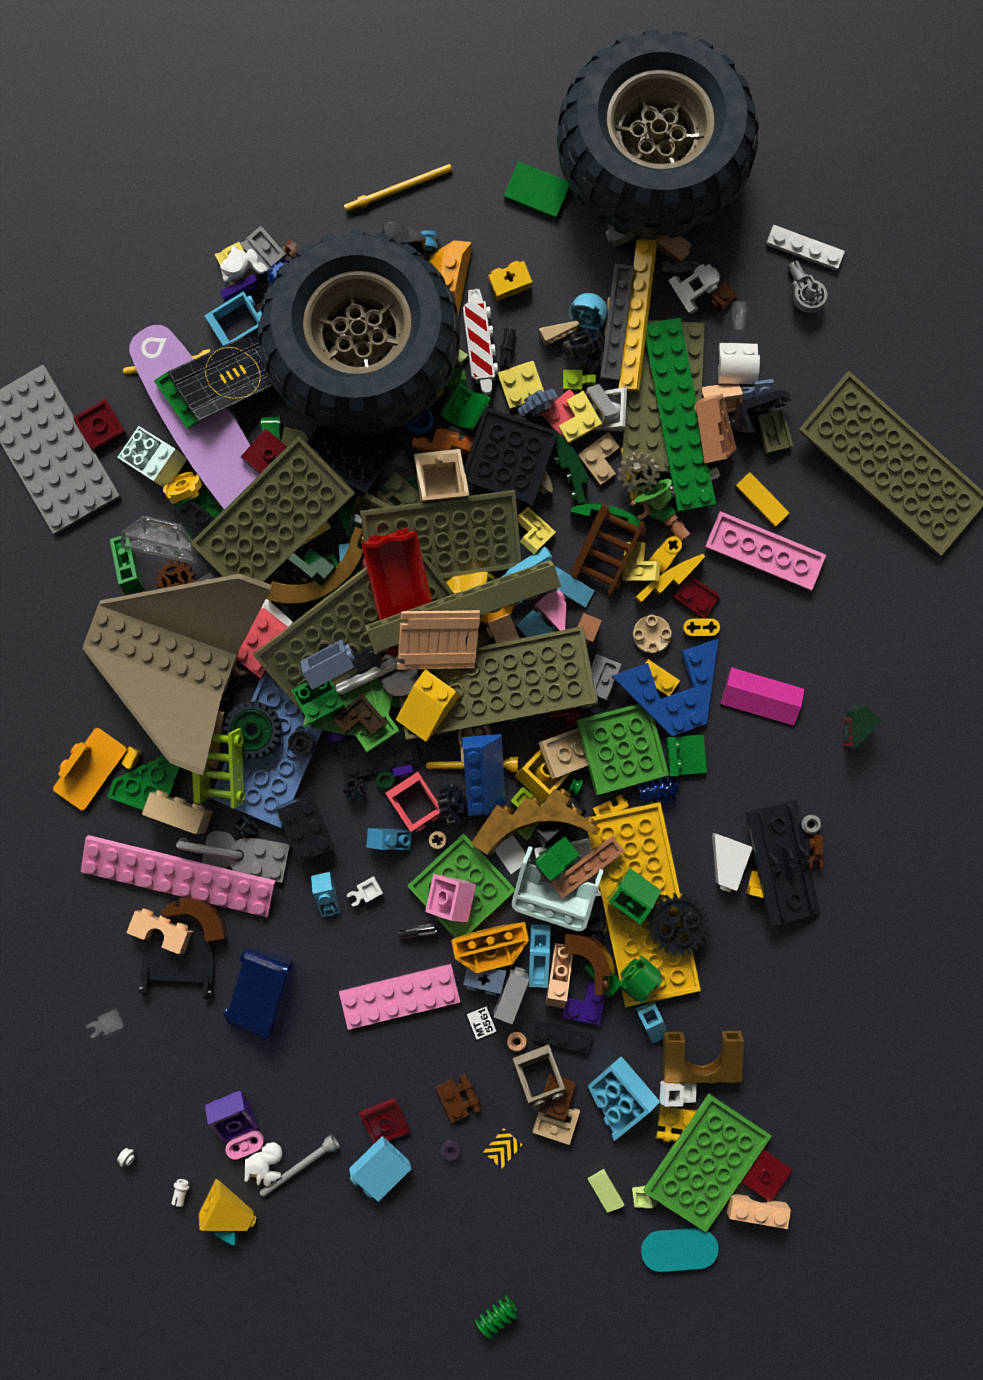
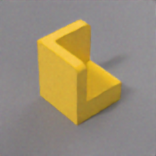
(754, 885)

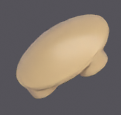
(652, 634)

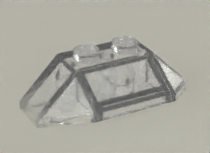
(159, 539)

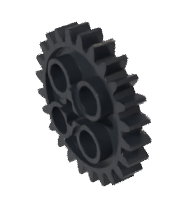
(661, 917)

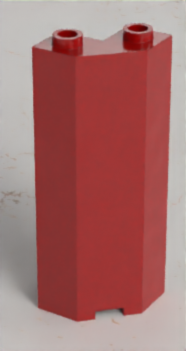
(396, 574)

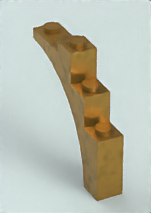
(530, 812)

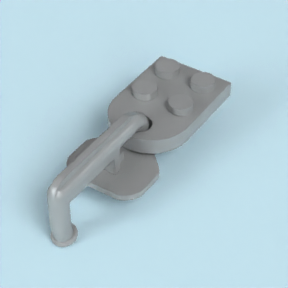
(260, 858)

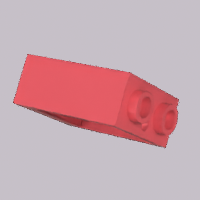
(434, 815)

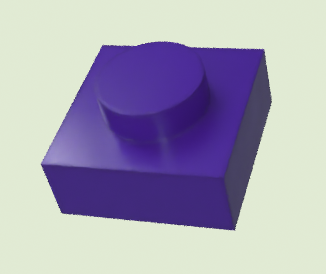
(403, 772)

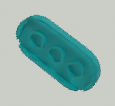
(679, 1250)

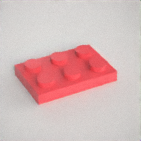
(262, 631)

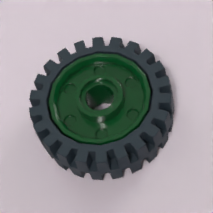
(267, 725)

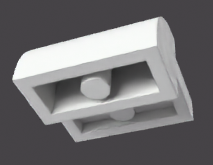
(738, 363)

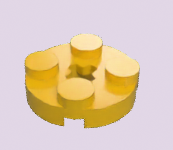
(184, 486)

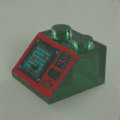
(858, 725)

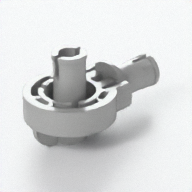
(806, 290)

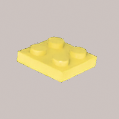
(519, 383)

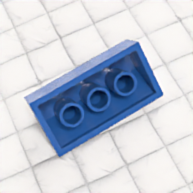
(484, 773)

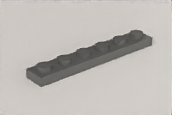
(616, 322)

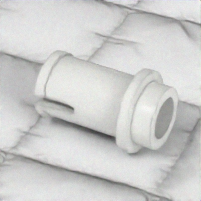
(181, 1187)

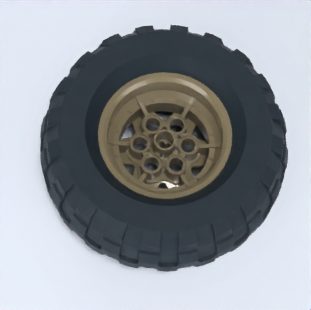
(652, 189)
(346, 276)

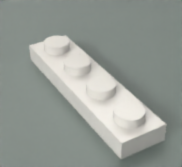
(805, 247)

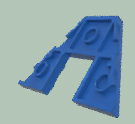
(683, 709)

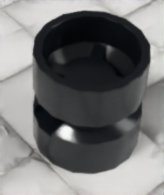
(301, 742)

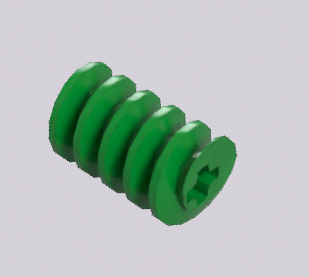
(497, 1318)

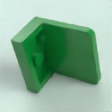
(463, 407)

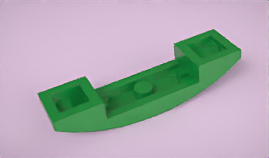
(584, 511)

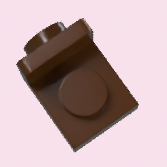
(722, 296)

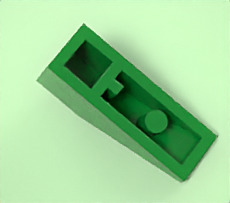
(126, 568)

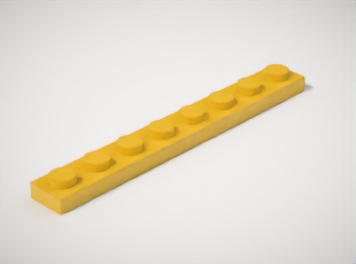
(638, 314)

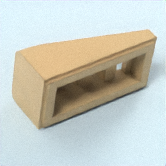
(556, 332)

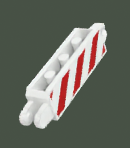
(478, 341)

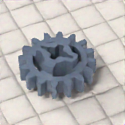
(537, 403)

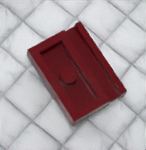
(696, 596)

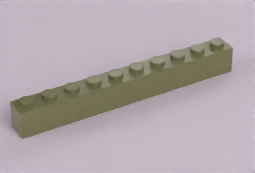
(484, 597)

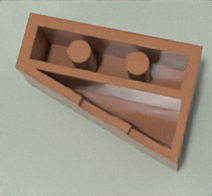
(714, 428)

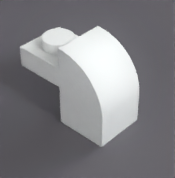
(677, 1093)

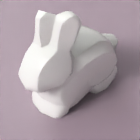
(238, 264)

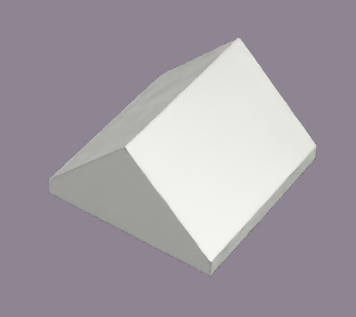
(618, 398)

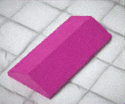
(762, 696)

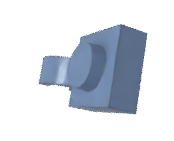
(759, 389)

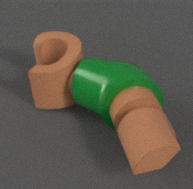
(665, 515)

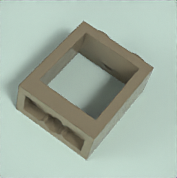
(533, 1057)

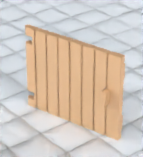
(438, 639)

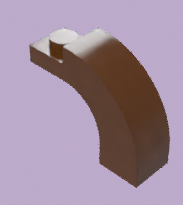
(206, 913)
(596, 953)

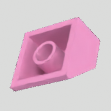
(553, 609)
(450, 898)

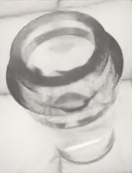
(739, 314)

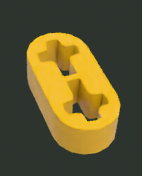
(701, 632)

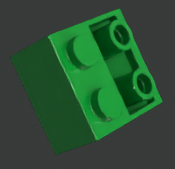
(318, 703)
(634, 896)

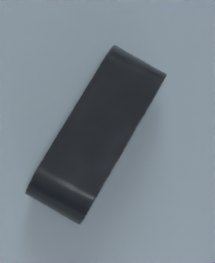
(550, 832)

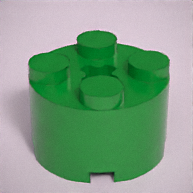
(639, 979)

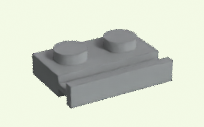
(265, 247)
(602, 670)

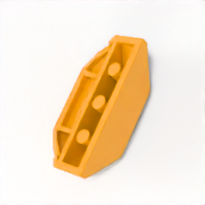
(453, 264)
(490, 947)

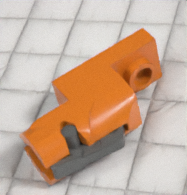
(445, 439)

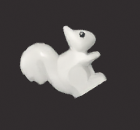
(258, 1164)

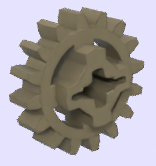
(631, 468)

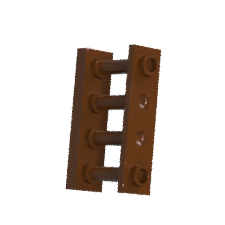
(596, 533)

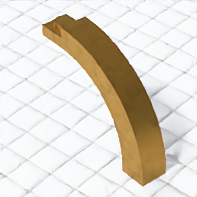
(312, 591)

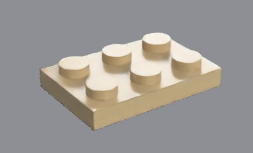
(564, 753)

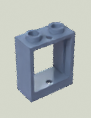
(327, 664)

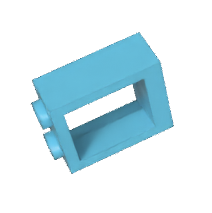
(228, 307)

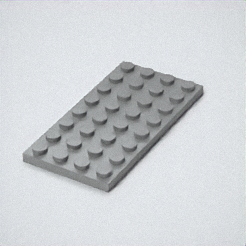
(51, 451)

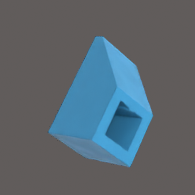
(388, 839)

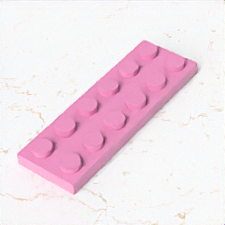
(765, 551)
(399, 996)

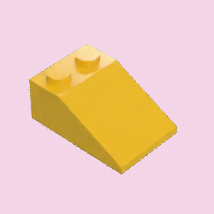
(427, 705)
(537, 778)

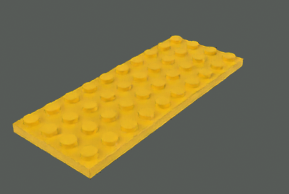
(648, 852)

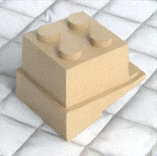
(441, 475)

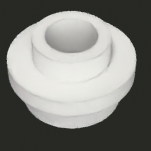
(126, 1157)

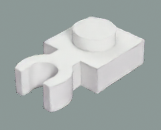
(368, 890)

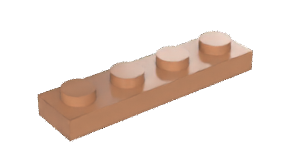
(587, 866)

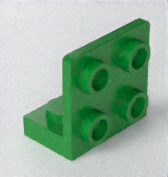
(686, 755)

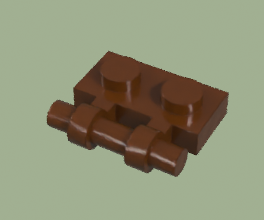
(453, 1101)

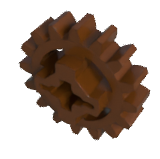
(178, 573)

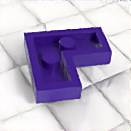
(588, 1010)

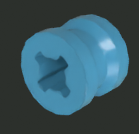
(431, 239)

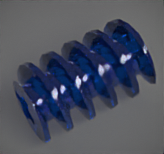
(658, 790)

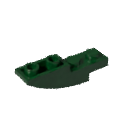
(567, 459)

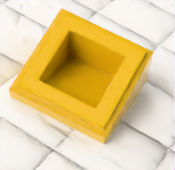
(131, 758)

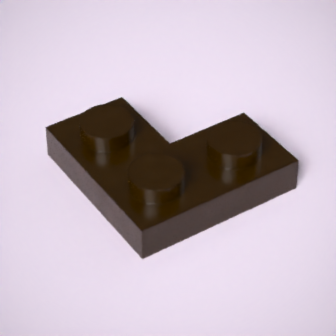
(360, 711)

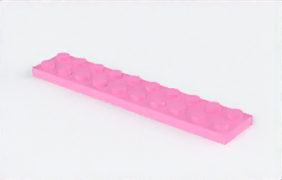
(177, 876)

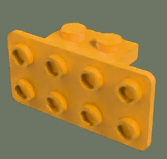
(88, 768)

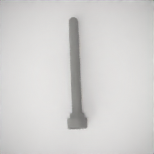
(329, 1145)

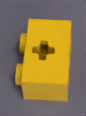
(504, 288)

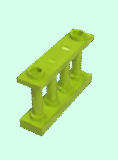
(201, 783)

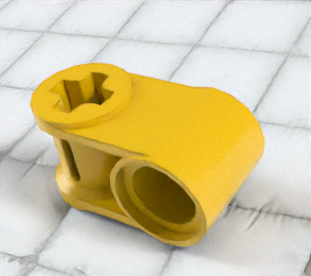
(666, 555)

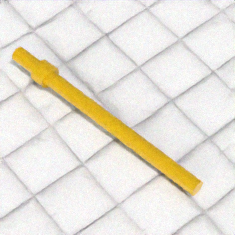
(364, 201)

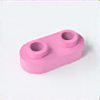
(245, 1144)

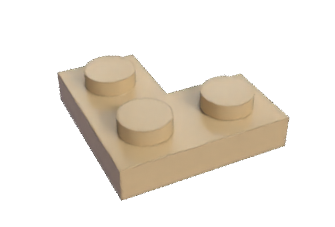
(594, 458)

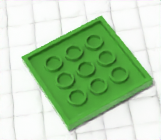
(622, 748)
(466, 863)

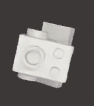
(708, 276)

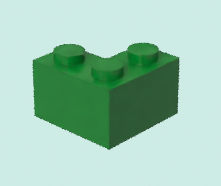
(556, 857)

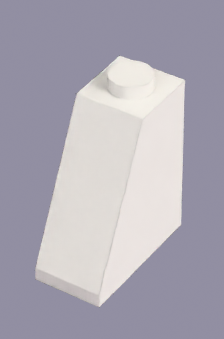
(729, 861)

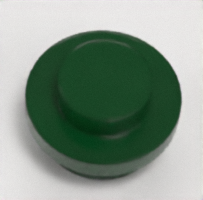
(385, 780)

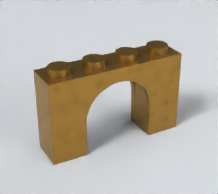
(726, 1068)

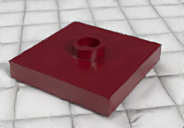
(99, 424)
(263, 451)
(385, 1120)
(766, 1175)

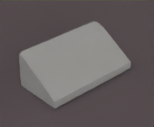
(601, 404)

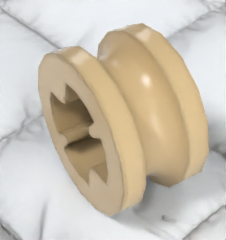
(440, 834)

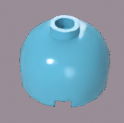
(589, 311)

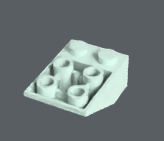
(152, 457)

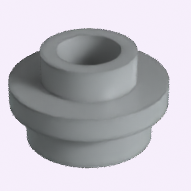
(817, 824)

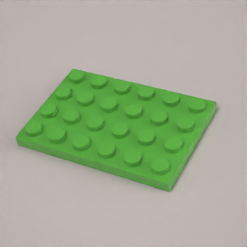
(707, 1163)

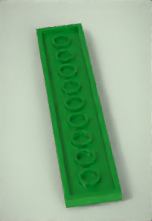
(677, 415)

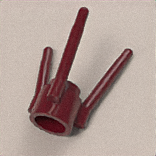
(570, 716)

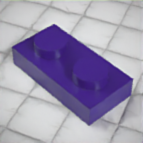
(247, 285)

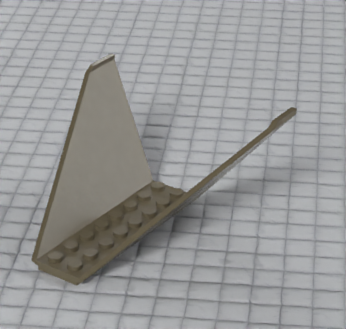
(174, 657)

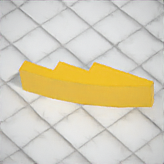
(675, 574)

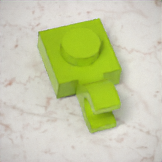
(574, 380)

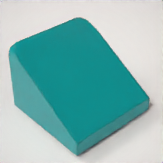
(228, 1236)

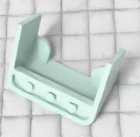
(544, 902)

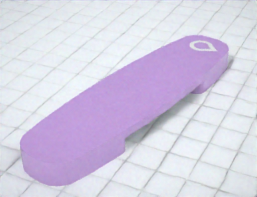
(211, 444)

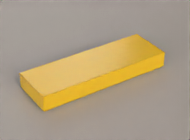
(762, 499)

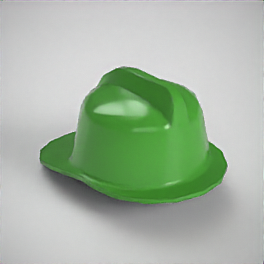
(658, 496)

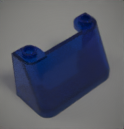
(258, 991)

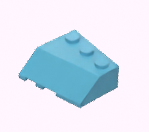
(622, 1097)

